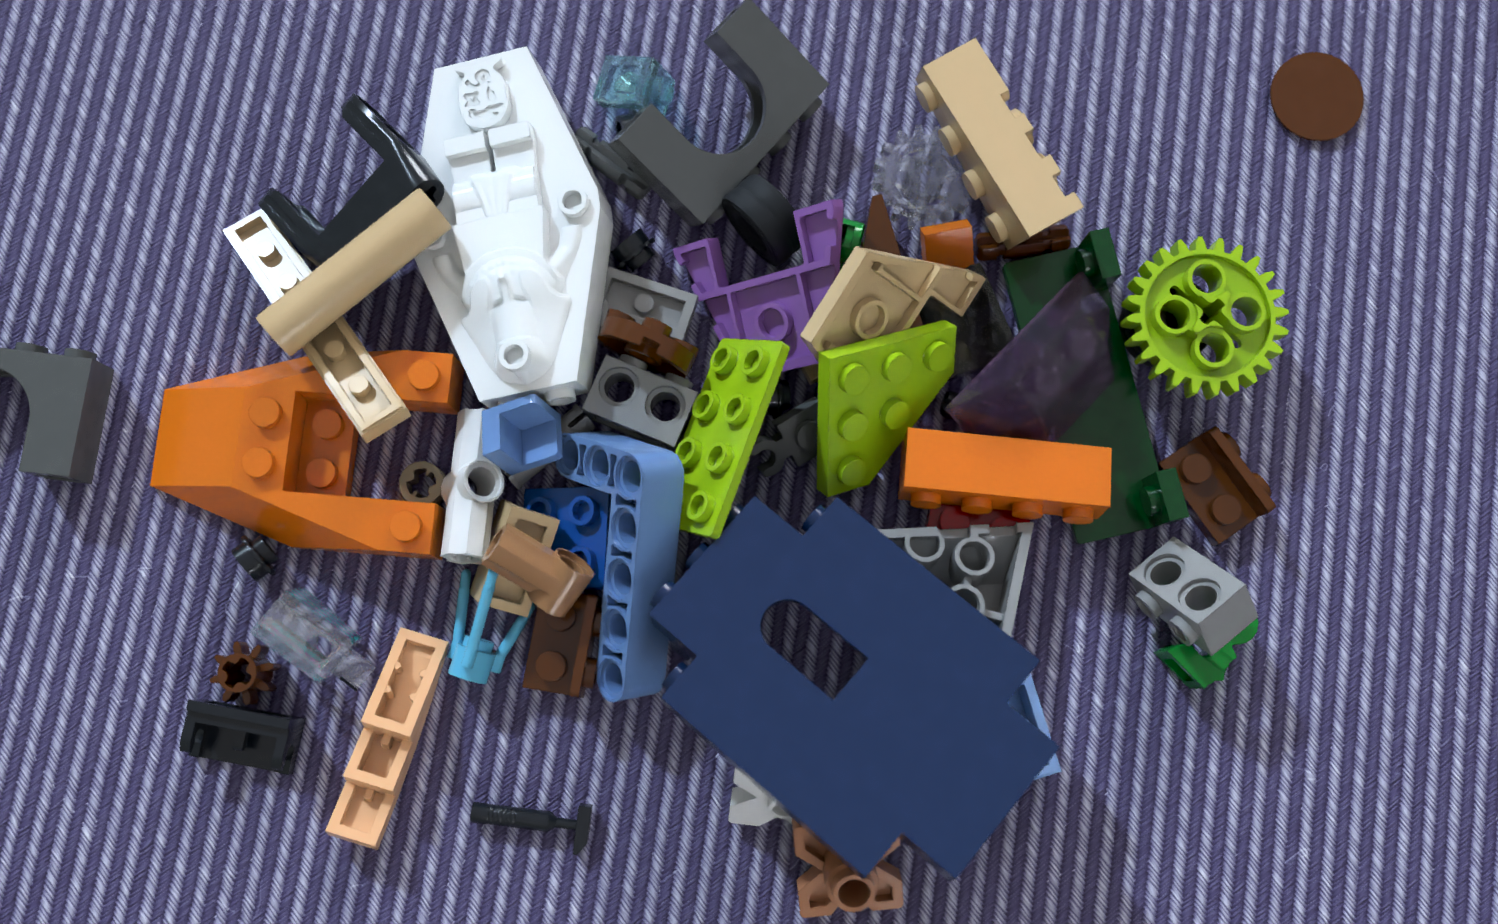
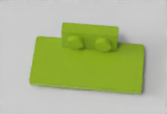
(725, 429)

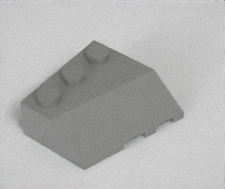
(976, 562)

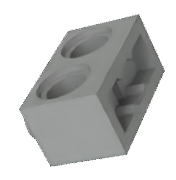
(636, 415)
(1192, 596)

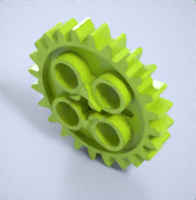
(1230, 286)

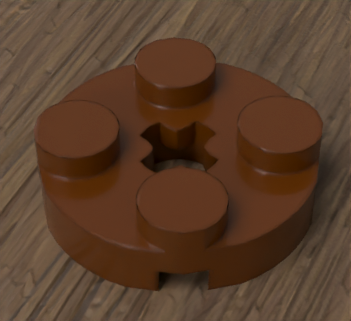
(648, 343)

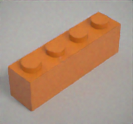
(1005, 475)

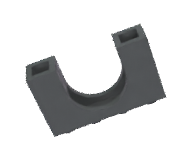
(780, 92)
(66, 409)

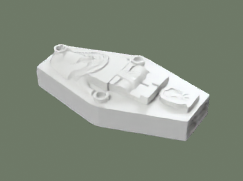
(527, 235)

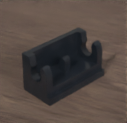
(242, 735)

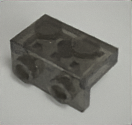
(980, 331)

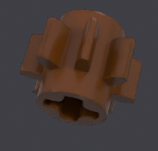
(232, 678)

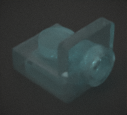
(634, 83)

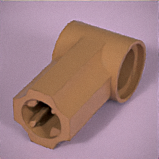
(548, 576)

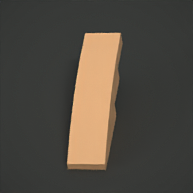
(388, 738)

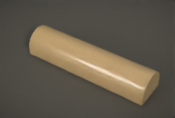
(353, 272)

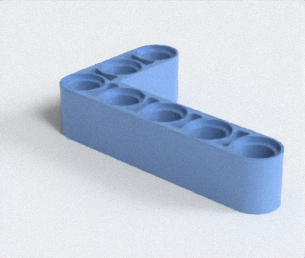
(640, 552)

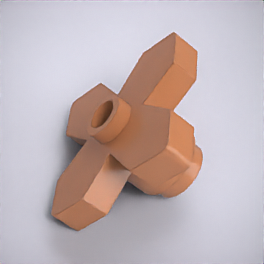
(834, 885)

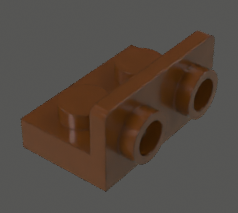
(1218, 485)
(563, 649)

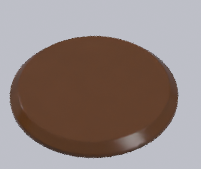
(1316, 96)

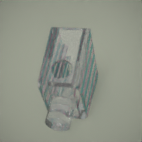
(293, 632)

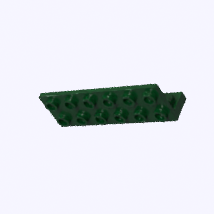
(1139, 491)

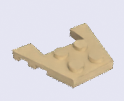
(884, 295)

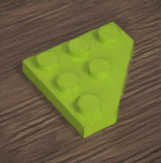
(871, 398)

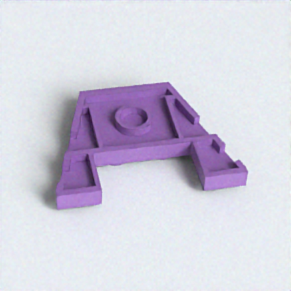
(777, 303)

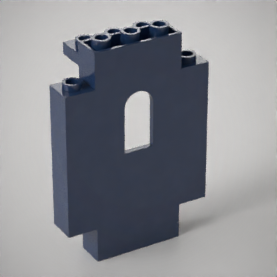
(912, 740)

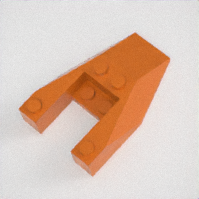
(282, 454)

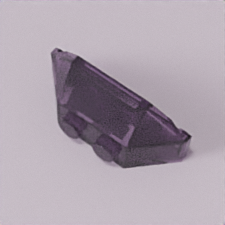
(1045, 371)

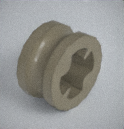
(410, 477)

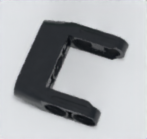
(390, 183)

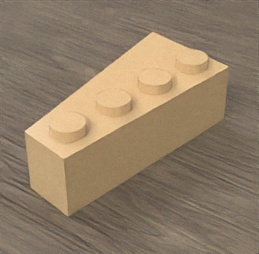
(993, 145)

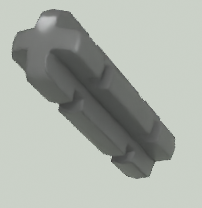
(610, 164)

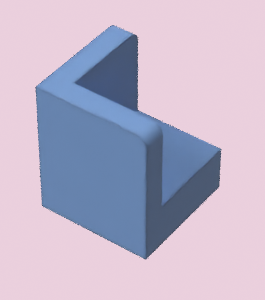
(522, 434)

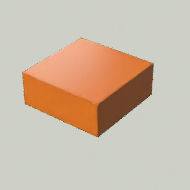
(948, 243)

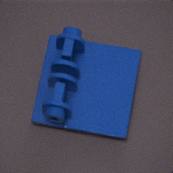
(582, 525)

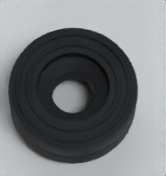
(763, 219)

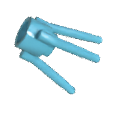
(471, 654)

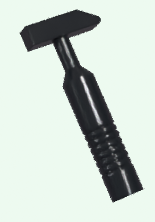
(534, 820)

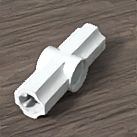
(469, 514)

